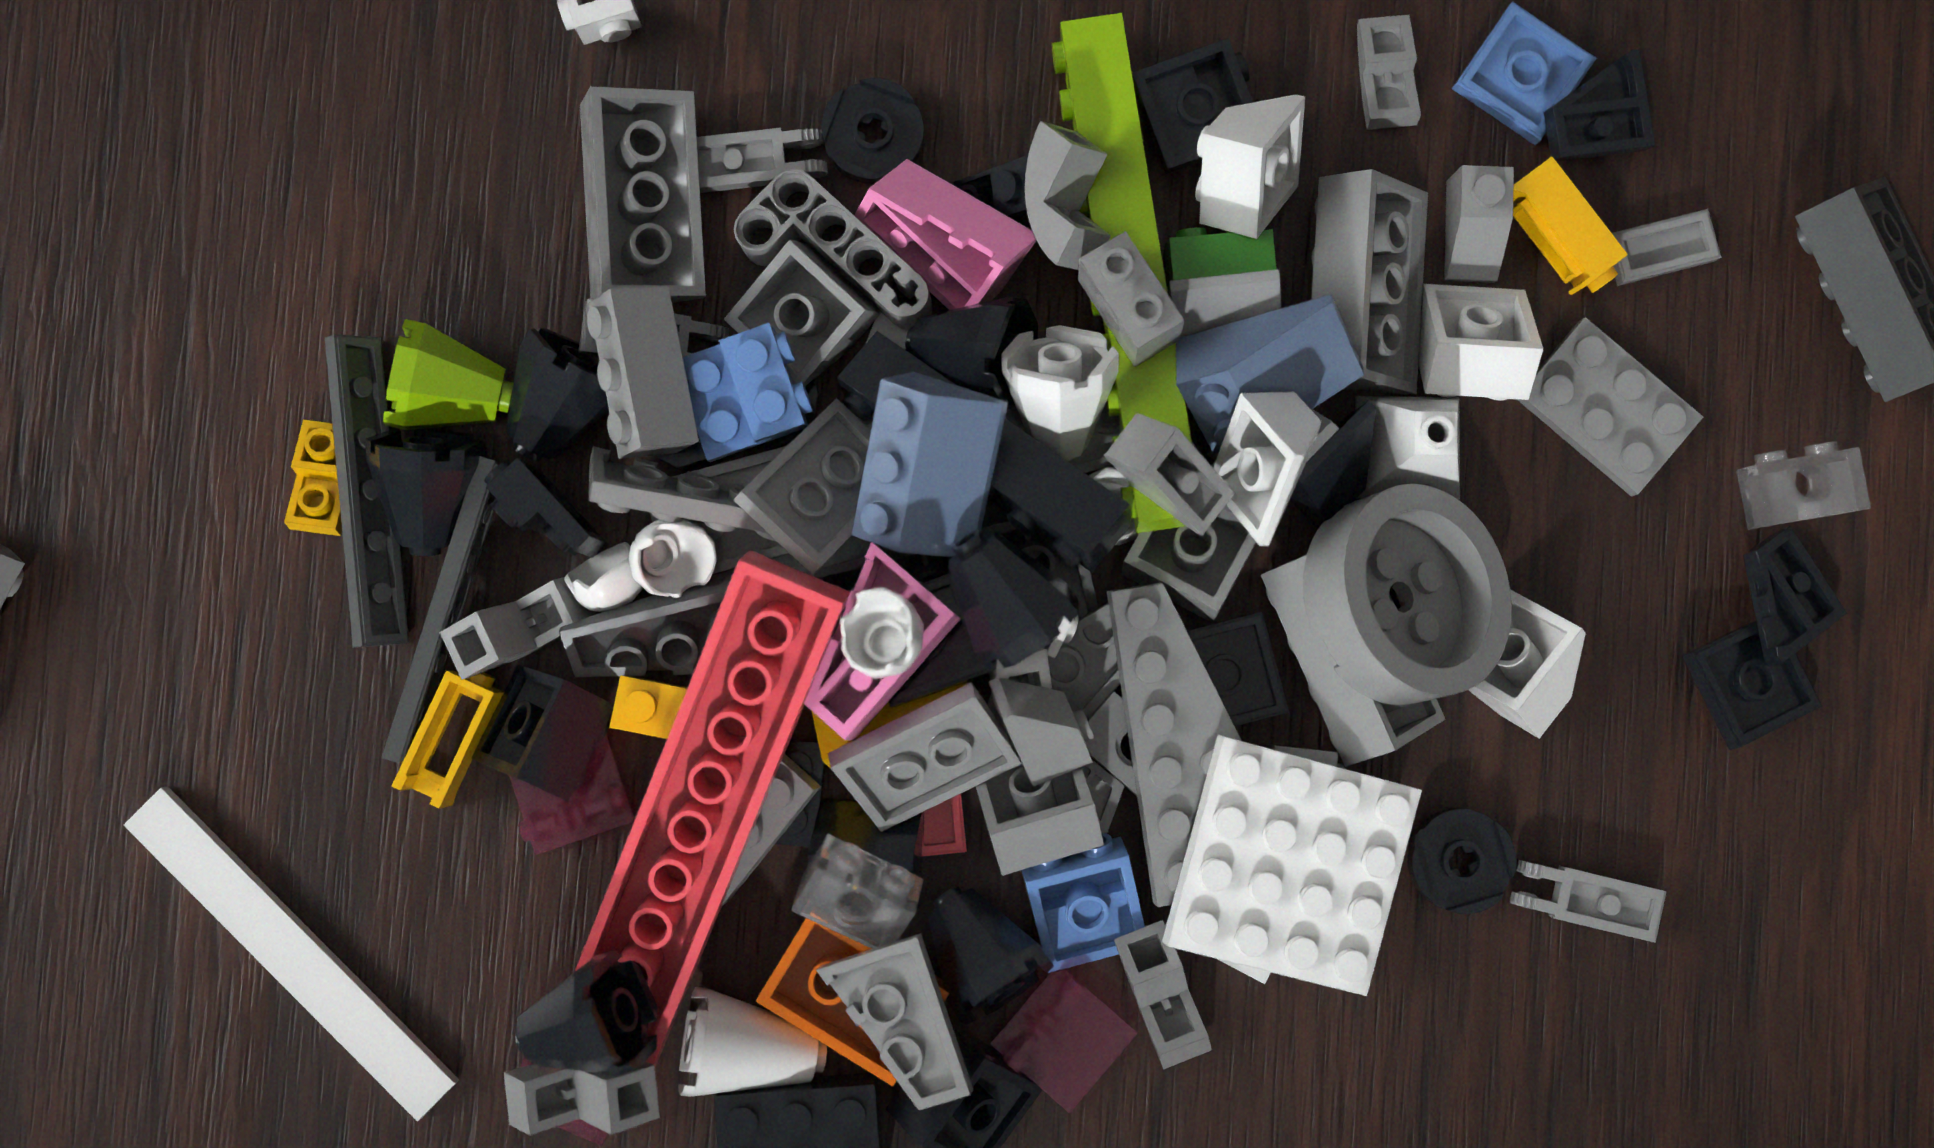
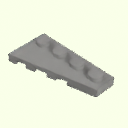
(669, 499)

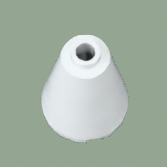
(743, 1048)

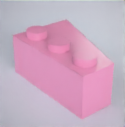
(945, 234)
(850, 698)

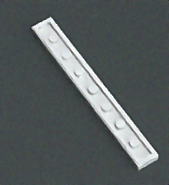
(291, 952)

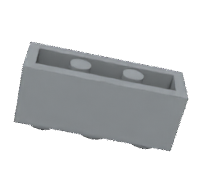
(642, 371)

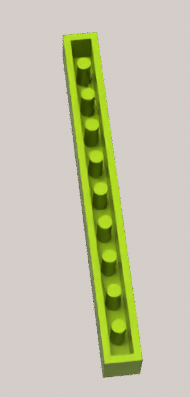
(1105, 112)

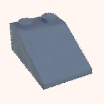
(1279, 351)

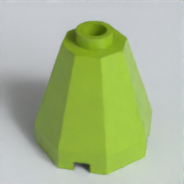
(442, 382)

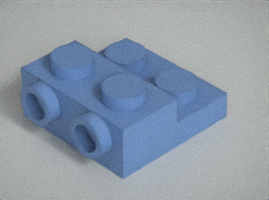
(745, 392)
(1084, 903)

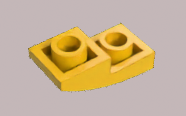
(315, 493)

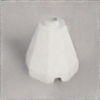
(1060, 385)

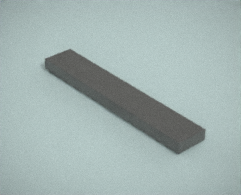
(369, 544)
(445, 610)

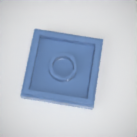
(1523, 72)

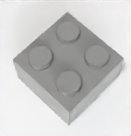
(1192, 566)

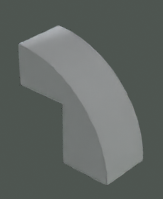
(1056, 184)
(512, 629)
(1162, 995)
(553, 1096)

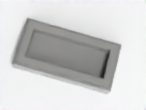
(1666, 247)

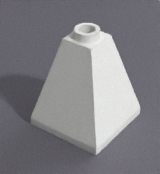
(1414, 443)

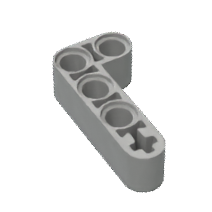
(844, 254)

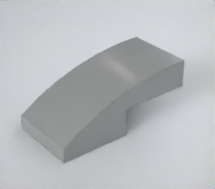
(1387, 73)

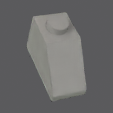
(1477, 222)
(1169, 472)
(1043, 729)

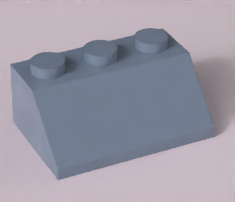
(927, 465)

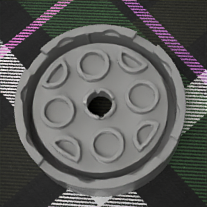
(1438, 565)

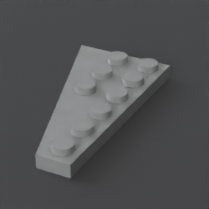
(1169, 721)

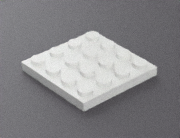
(1291, 866)

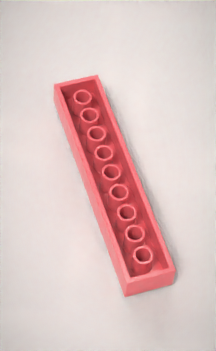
(714, 776)

